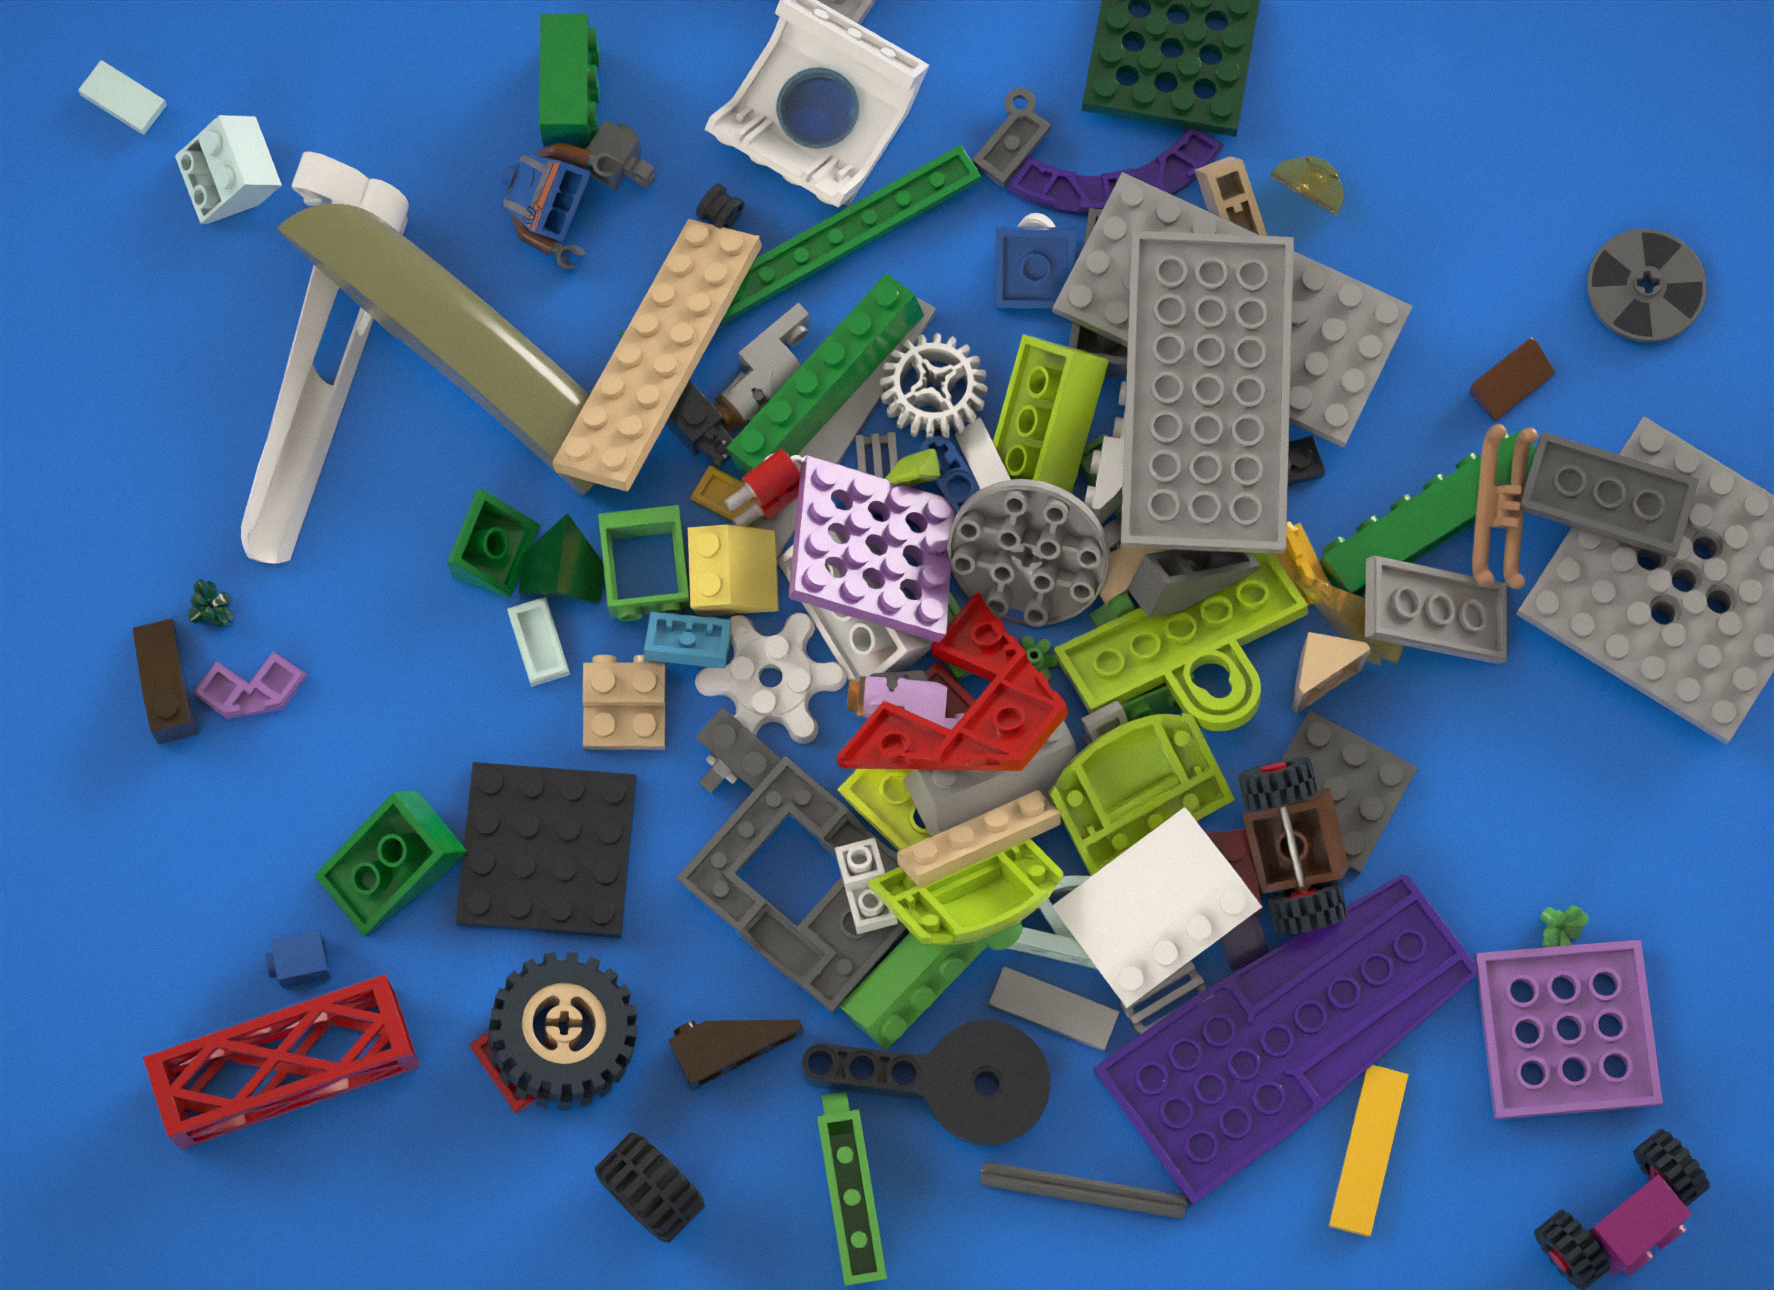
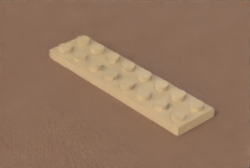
(657, 355)

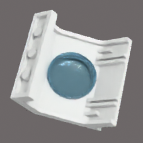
(820, 101)

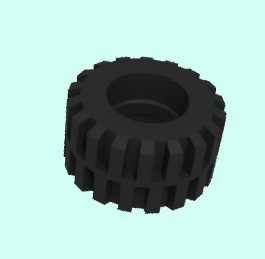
(649, 1187)

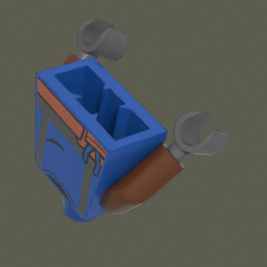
(546, 193)

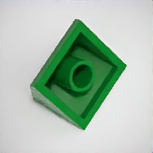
(491, 545)

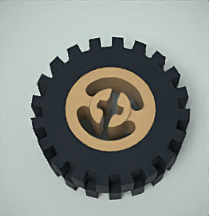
(562, 1073)

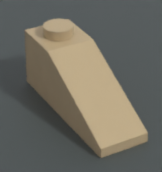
(1230, 194)

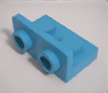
(687, 639)

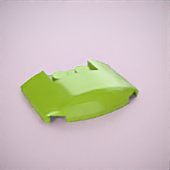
(1135, 783)
(972, 900)

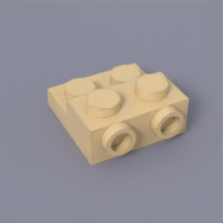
(624, 704)

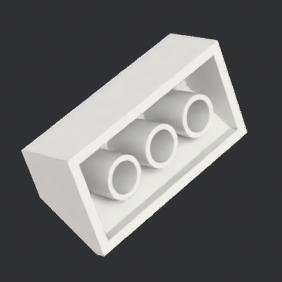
(859, 644)

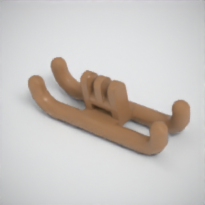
(1500, 506)

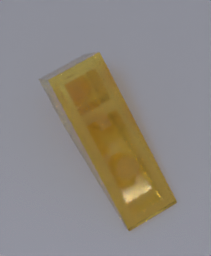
(1346, 616)

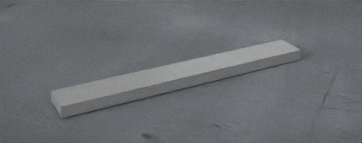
(839, 432)

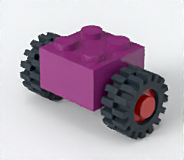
(1643, 1220)

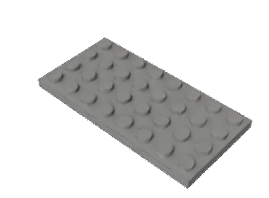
(1338, 323)
(1207, 392)

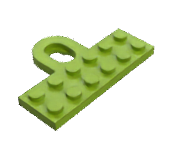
(1144, 652)

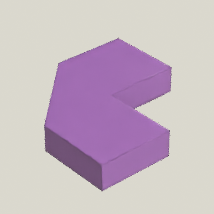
(266, 692)

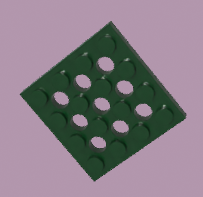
(1181, 106)

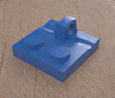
(1032, 265)

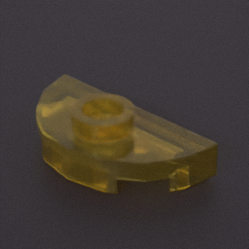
(1313, 180)

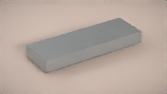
(1053, 1009)

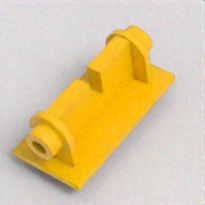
(1300, 557)

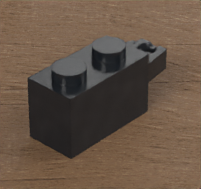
(699, 426)

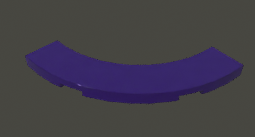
(1075, 194)

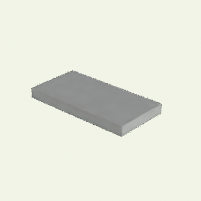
(1435, 610)

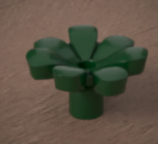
(209, 604)

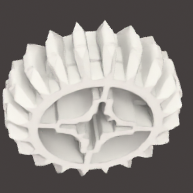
(958, 367)

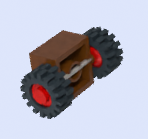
(1294, 844)

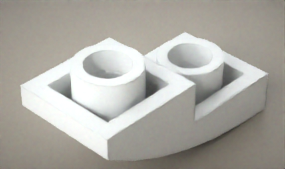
(858, 865)

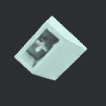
(227, 168)

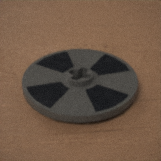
(1665, 263)

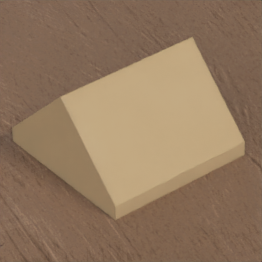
(1324, 666)

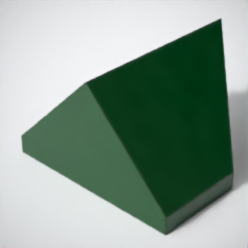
(562, 566)

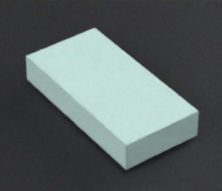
(122, 97)
(538, 641)

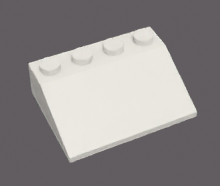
(1156, 907)

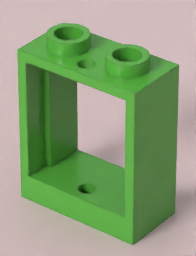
(638, 524)

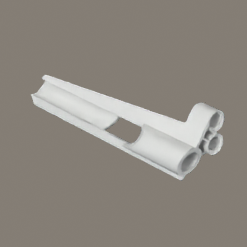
(306, 404)

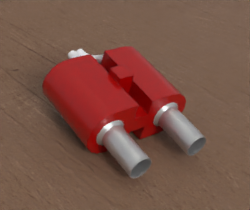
(769, 488)

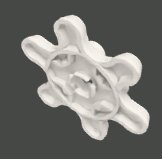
(786, 653)

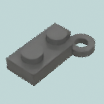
(1013, 139)

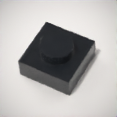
(1304, 460)

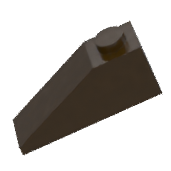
(164, 682)
(724, 1045)

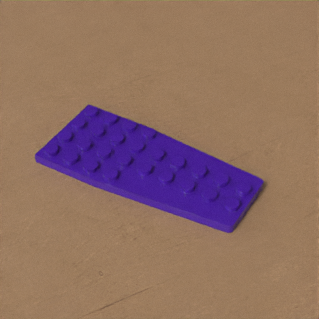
(1284, 1036)

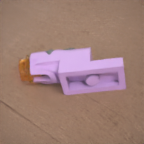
(904, 689)

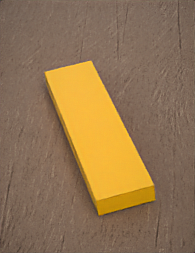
(1368, 1151)

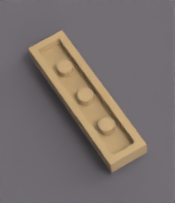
(978, 838)

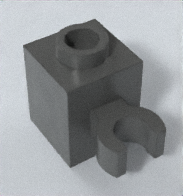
(623, 144)

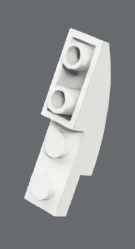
(1109, 470)

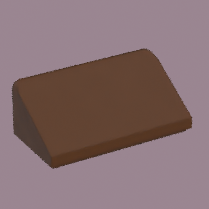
(1512, 379)

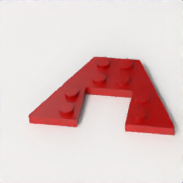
(995, 733)

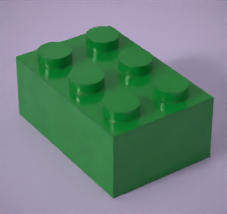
(568, 80)

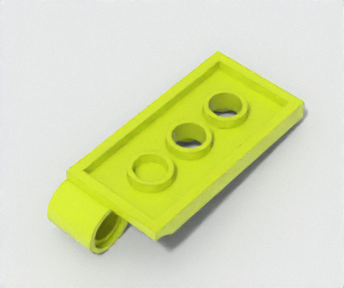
(885, 804)

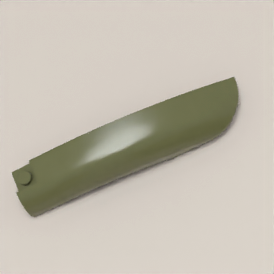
(443, 324)

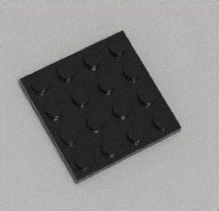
(546, 850)

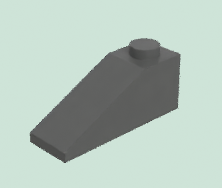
(1180, 578)

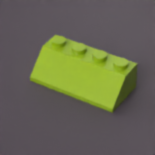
(1048, 411)

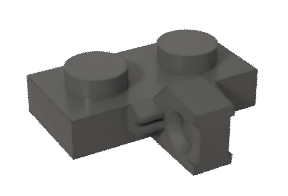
(734, 752)

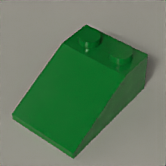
(390, 860)

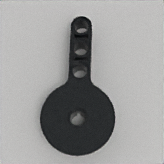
(948, 1079)

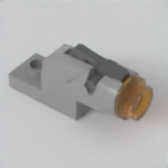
(767, 369)

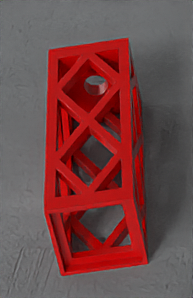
(243, 1046)

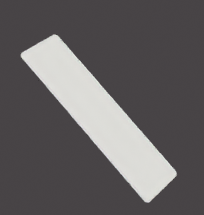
(981, 454)

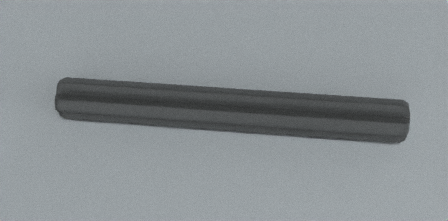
(1083, 1190)

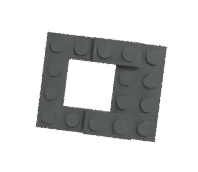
(824, 949)

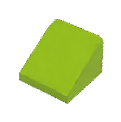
(915, 469)

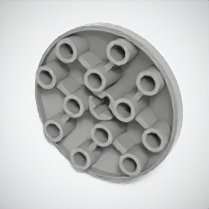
(1029, 551)

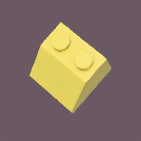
(732, 570)

